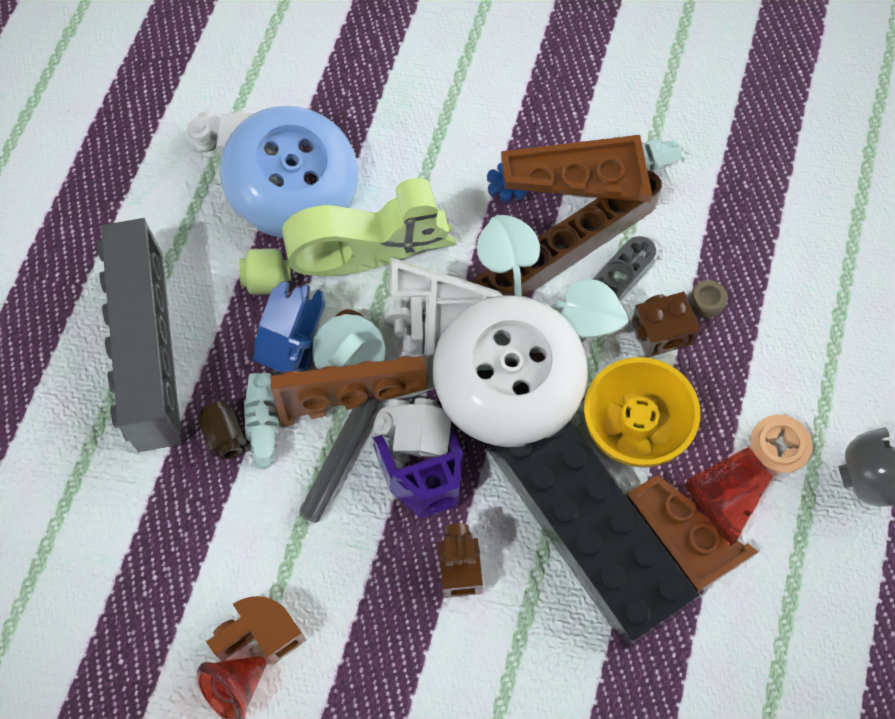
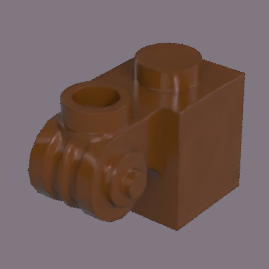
(460, 562)

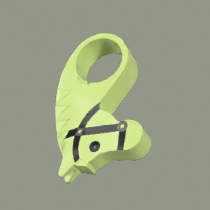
(351, 241)

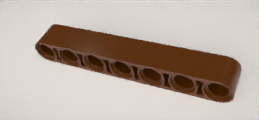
(578, 240)

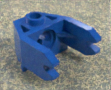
(288, 328)

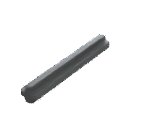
(337, 460)

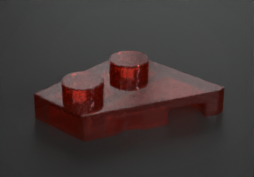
(730, 491)

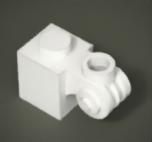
(213, 129)
(416, 428)

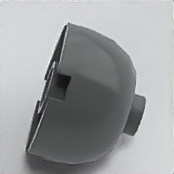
(870, 468)

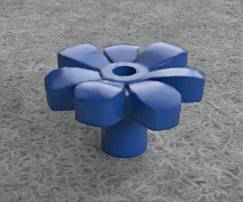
(498, 187)

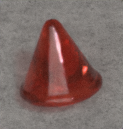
(230, 684)

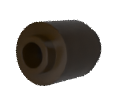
(221, 430)

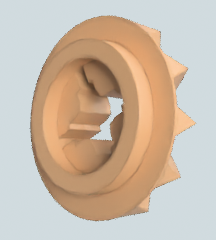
(793, 435)

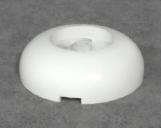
(489, 406)

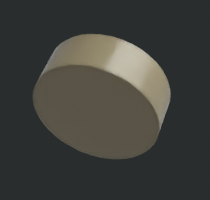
(708, 298)

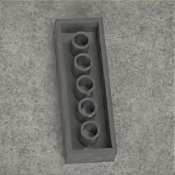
(139, 336)

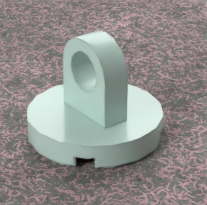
(348, 342)

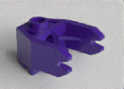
(427, 485)

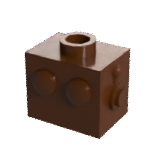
(665, 324)

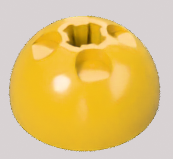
(647, 396)

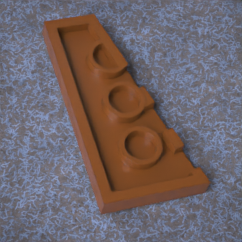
(348, 386)

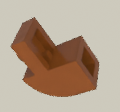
(261, 621)

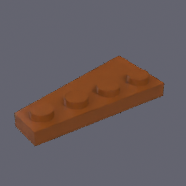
(586, 168)

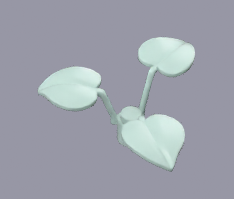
(589, 303)

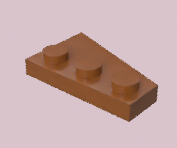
(687, 533)

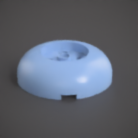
(247, 168)

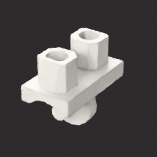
(402, 317)

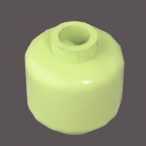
(263, 270)

